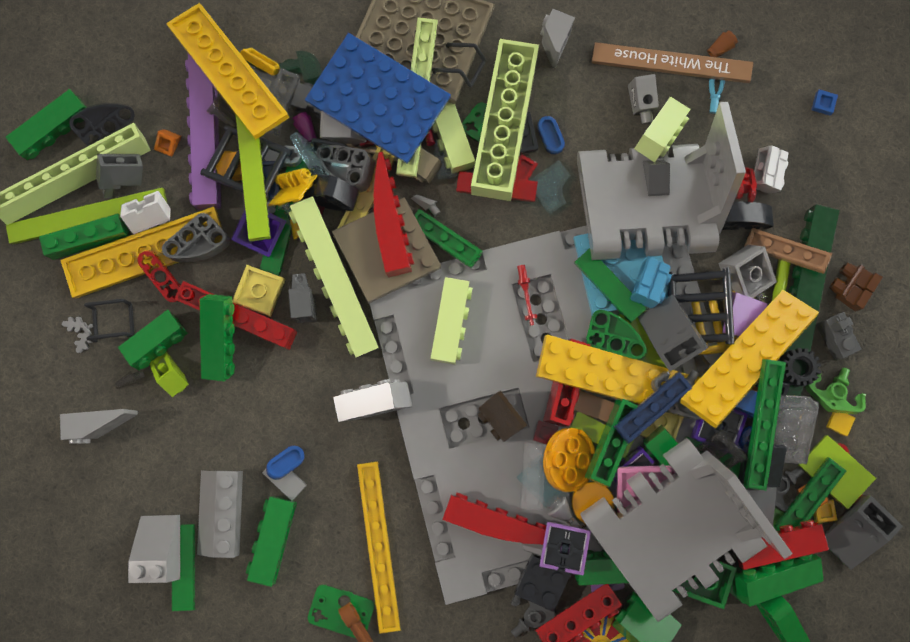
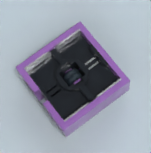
(557, 551)

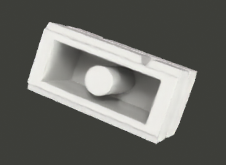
(770, 169)

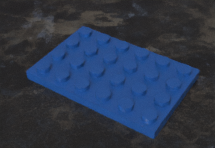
(378, 98)

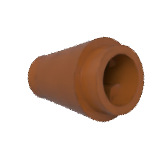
(723, 44)

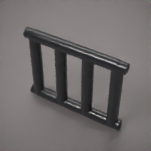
(227, 178)
(726, 295)

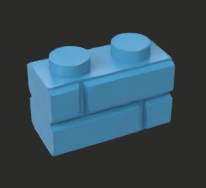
(651, 283)

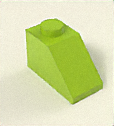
(168, 374)

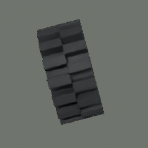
(810, 361)

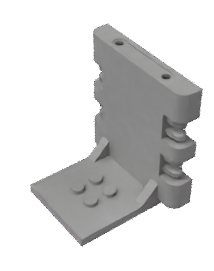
(694, 211)
(680, 527)

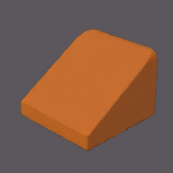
(166, 142)

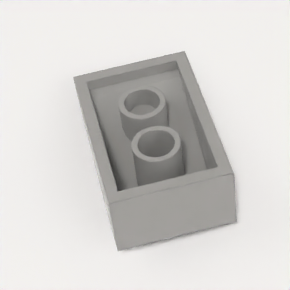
(84, 426)
(155, 550)

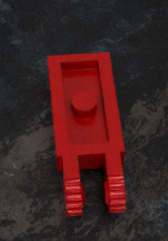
(748, 185)

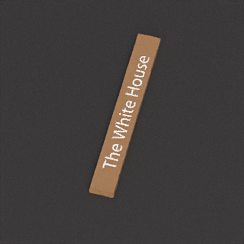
(672, 62)

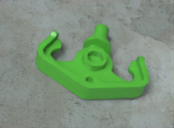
(835, 395)

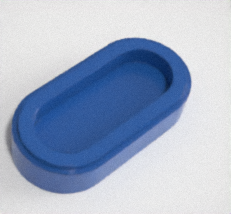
(550, 135)
(285, 462)

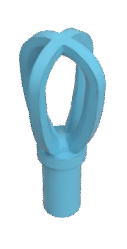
(715, 97)

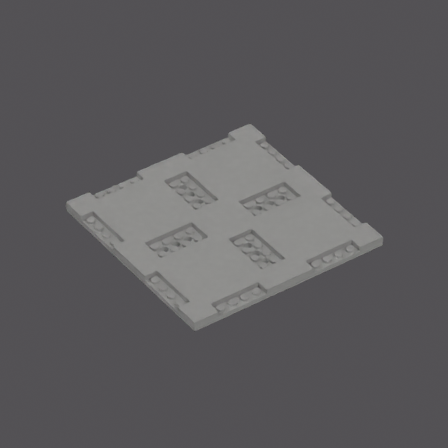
(496, 355)

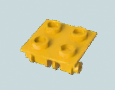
(293, 186)

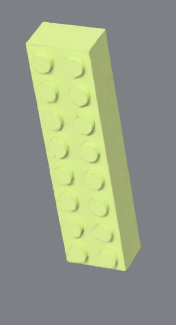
(504, 120)

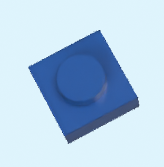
(824, 102)

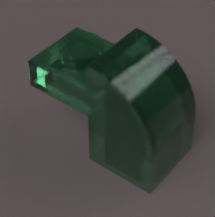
(305, 64)

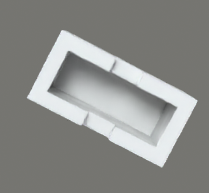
(146, 213)

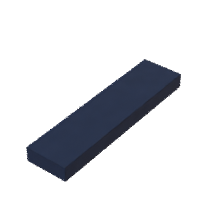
(653, 407)

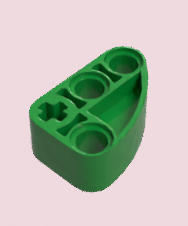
(614, 329)
(783, 620)

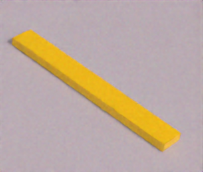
(378, 547)

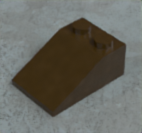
(501, 417)

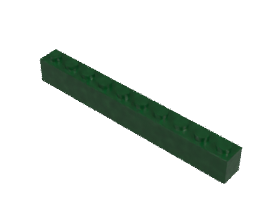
(809, 284)

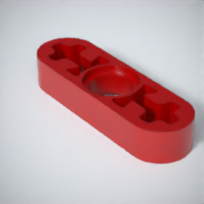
(156, 260)

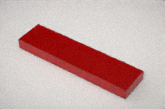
(523, 189)

